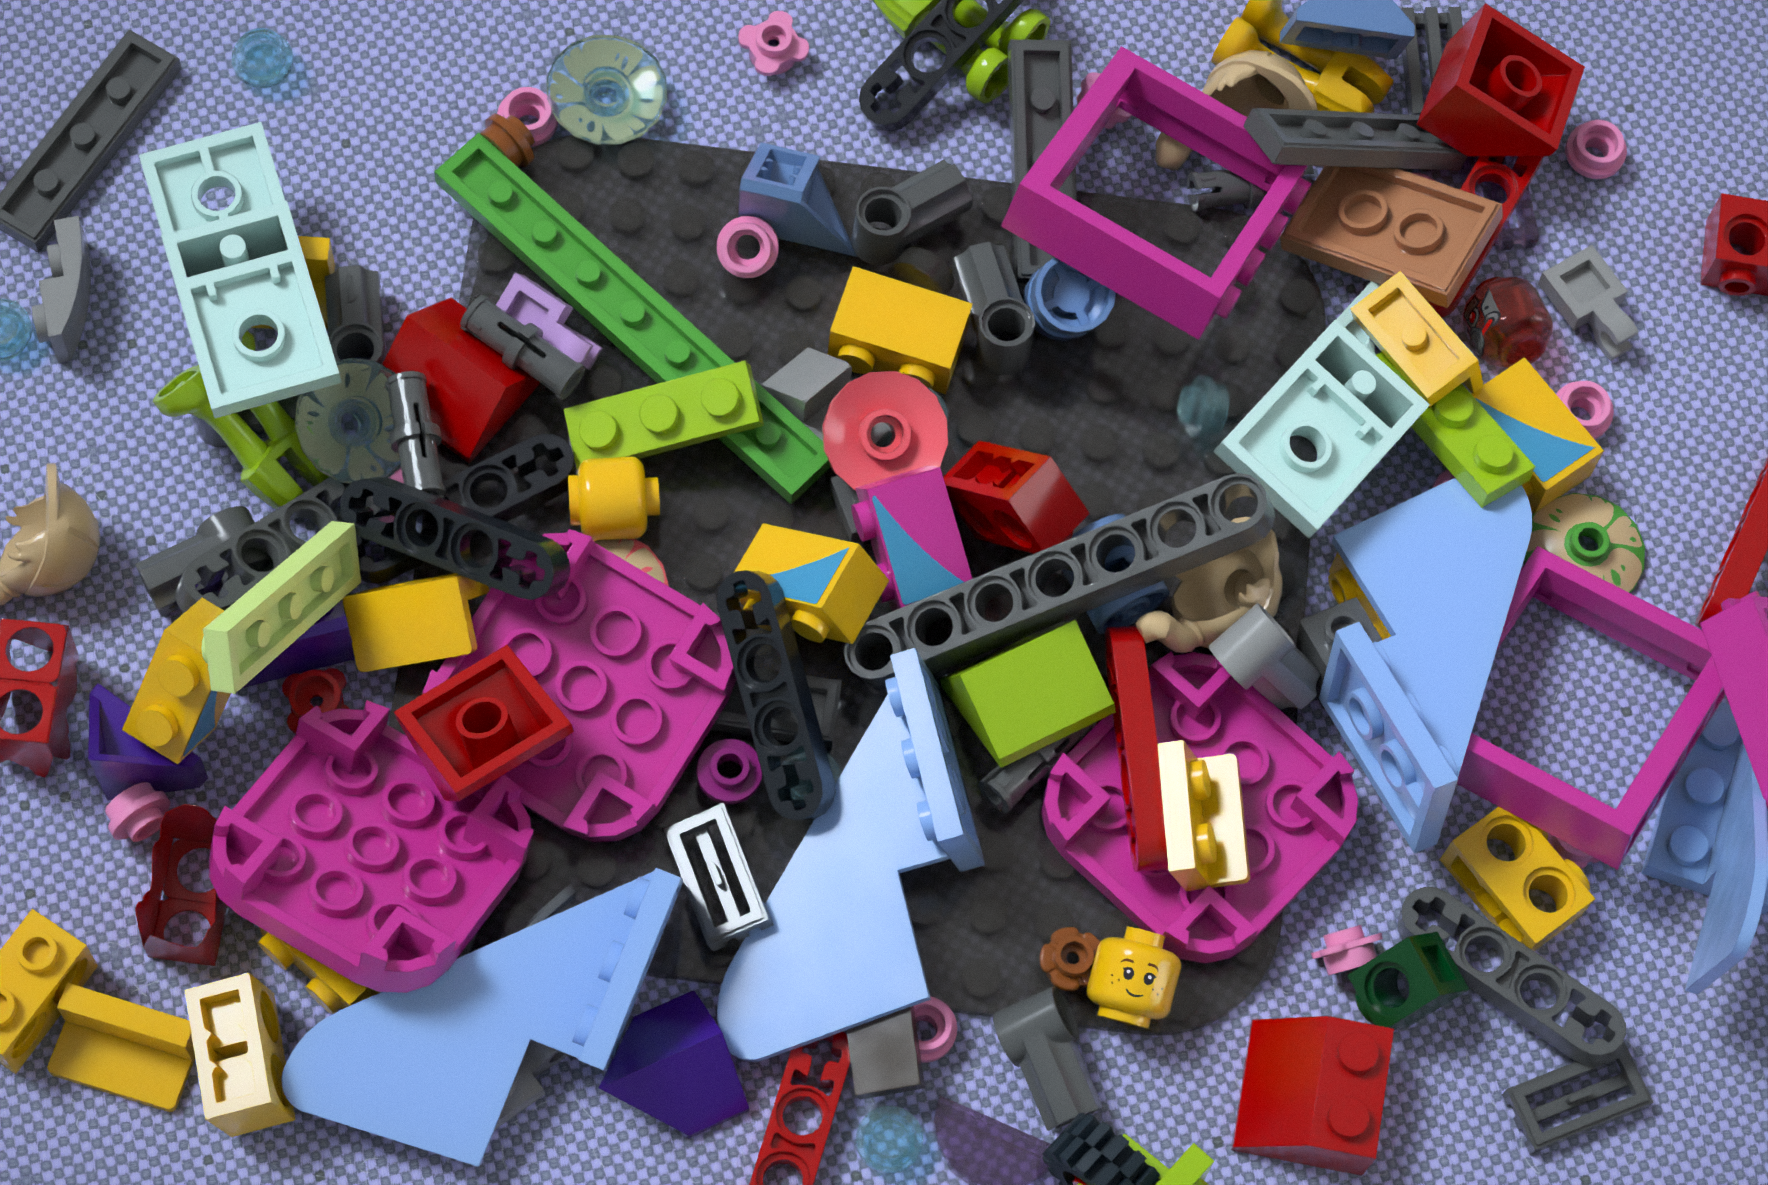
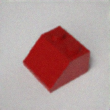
(1500, 90)
(1314, 1091)

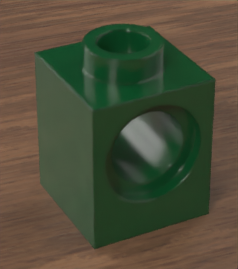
(1430, 975)

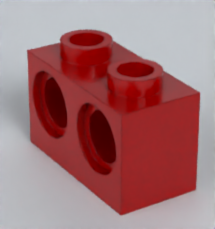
(1742, 223)
(1014, 497)

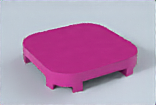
(628, 669)
(1294, 806)
(362, 854)

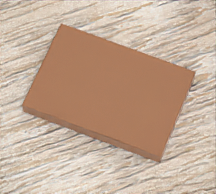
(1391, 223)

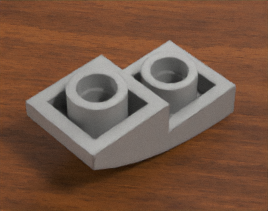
(67, 293)

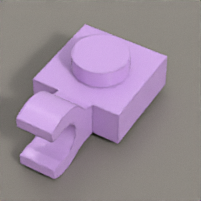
(536, 305)

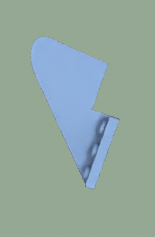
(1443, 589)
(1715, 843)
(840, 910)
(445, 1056)

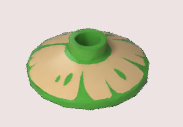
(1619, 542)

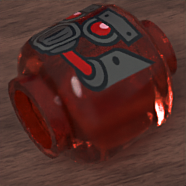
(1507, 321)

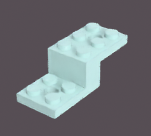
(239, 270)
(1343, 405)

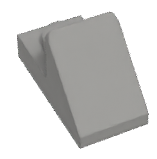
(810, 384)

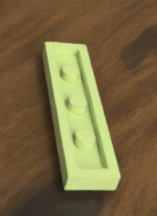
(281, 607)

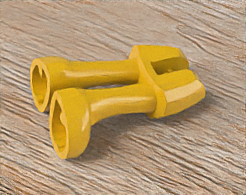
(1346, 79)

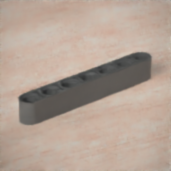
(1091, 584)

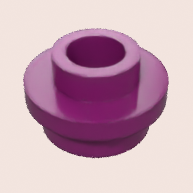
(724, 789)

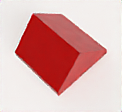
(466, 381)
(481, 724)

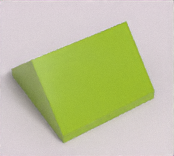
(1031, 692)

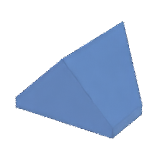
(1350, 26)
(793, 198)

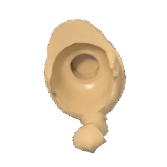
(1245, 83)
(54, 543)
(1217, 596)

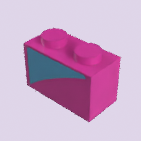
(912, 535)

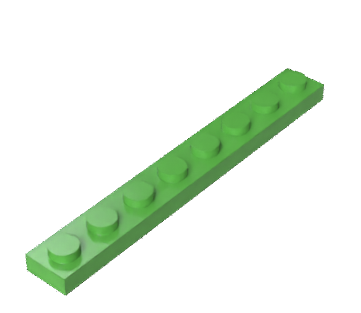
(620, 303)

